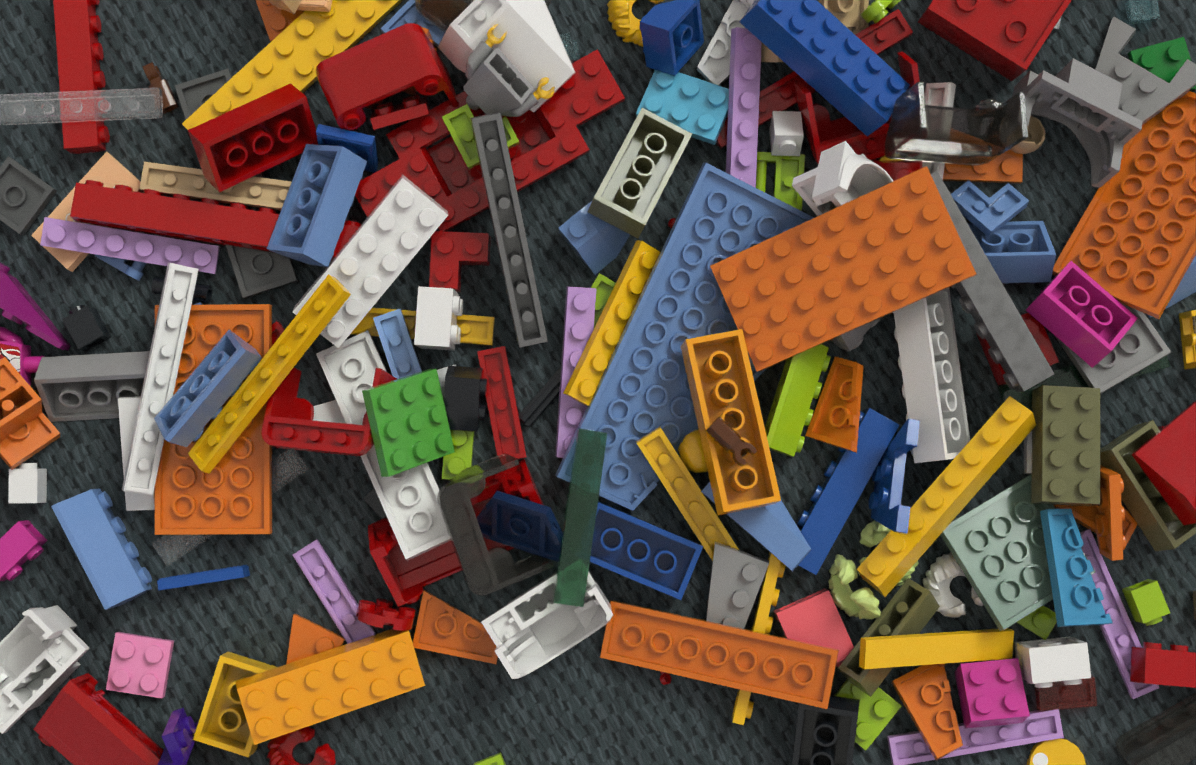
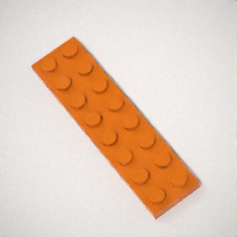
(720, 654)

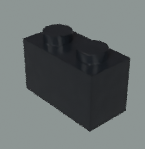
(463, 397)

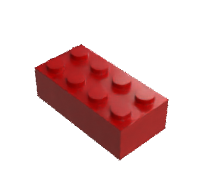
(254, 137)

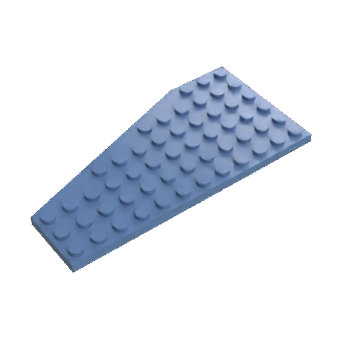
(680, 301)

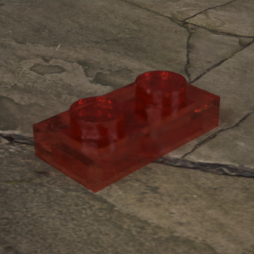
(1067, 696)

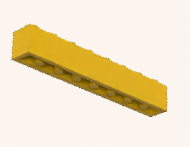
(948, 495)

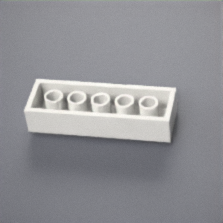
(378, 254)
(932, 377)

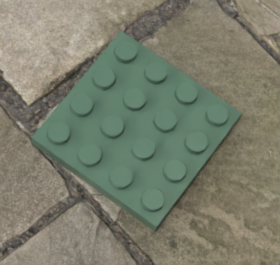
(1004, 553)

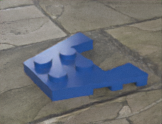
(889, 480)

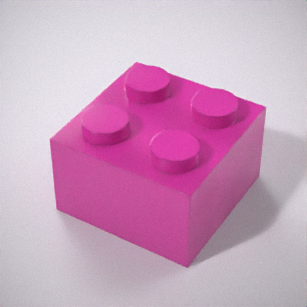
(991, 693)

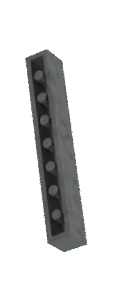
(509, 229)
(994, 310)

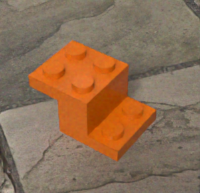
(22, 422)

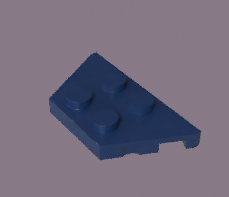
(521, 525)

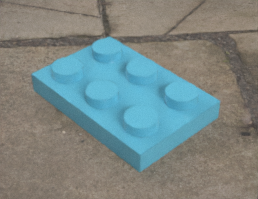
(688, 103)

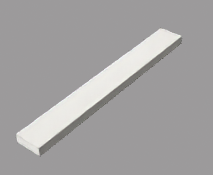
(160, 377)

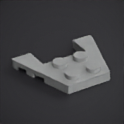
(1142, 92)

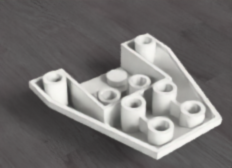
(530, 41)

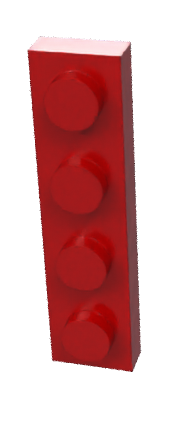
(502, 402)

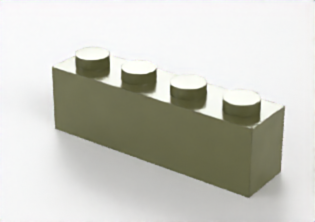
(903, 615)

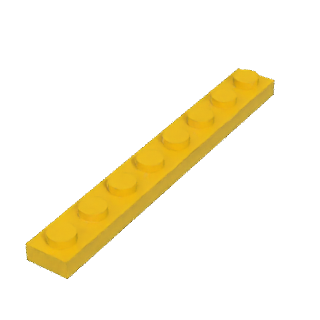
(269, 374)

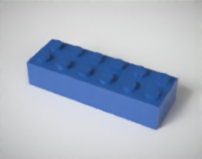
(828, 59)

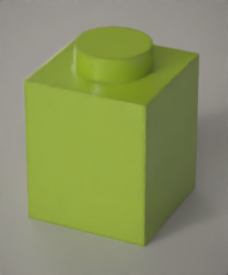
(1146, 602)

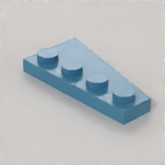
(1073, 589)

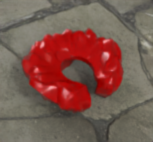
(282, 749)

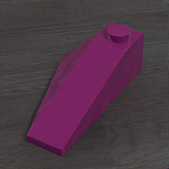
(22, 308)

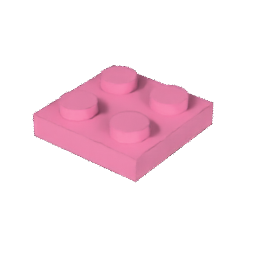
(139, 665)

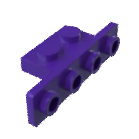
(178, 738)

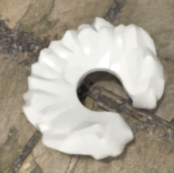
(938, 582)

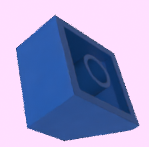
(671, 34)

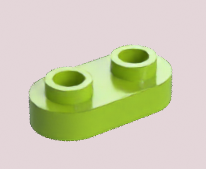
(877, 10)

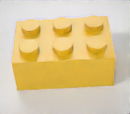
(223, 717)

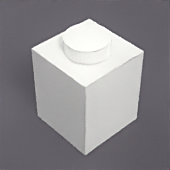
(786, 133)
(27, 484)

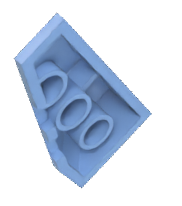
(593, 239)

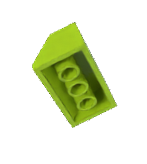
(793, 399)

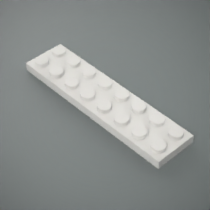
(406, 496)

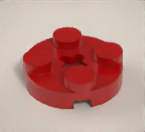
(383, 614)

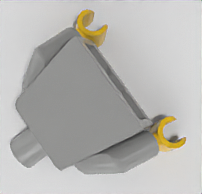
(497, 84)

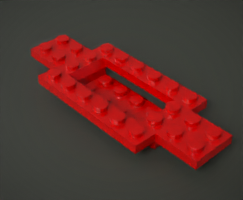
(546, 141)

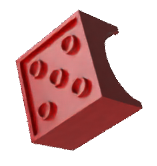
(996, 31)

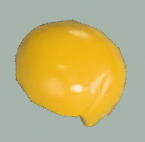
(692, 453)

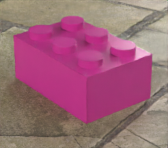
(1082, 314)

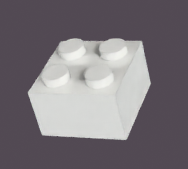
(437, 318)
(1053, 661)

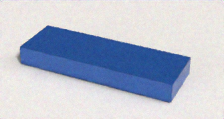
(203, 577)

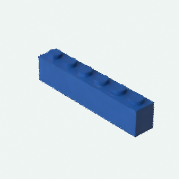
(843, 487)

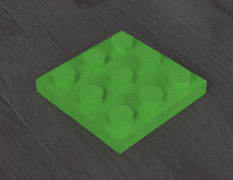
(408, 422)

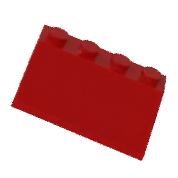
(1171, 464)

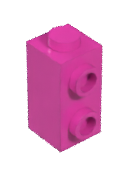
(18, 546)

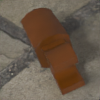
(156, 80)
(730, 440)

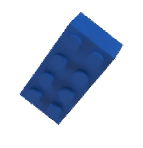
(643, 551)

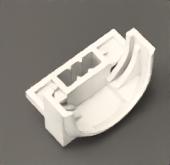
(839, 179)
(536, 630)
(36, 661)

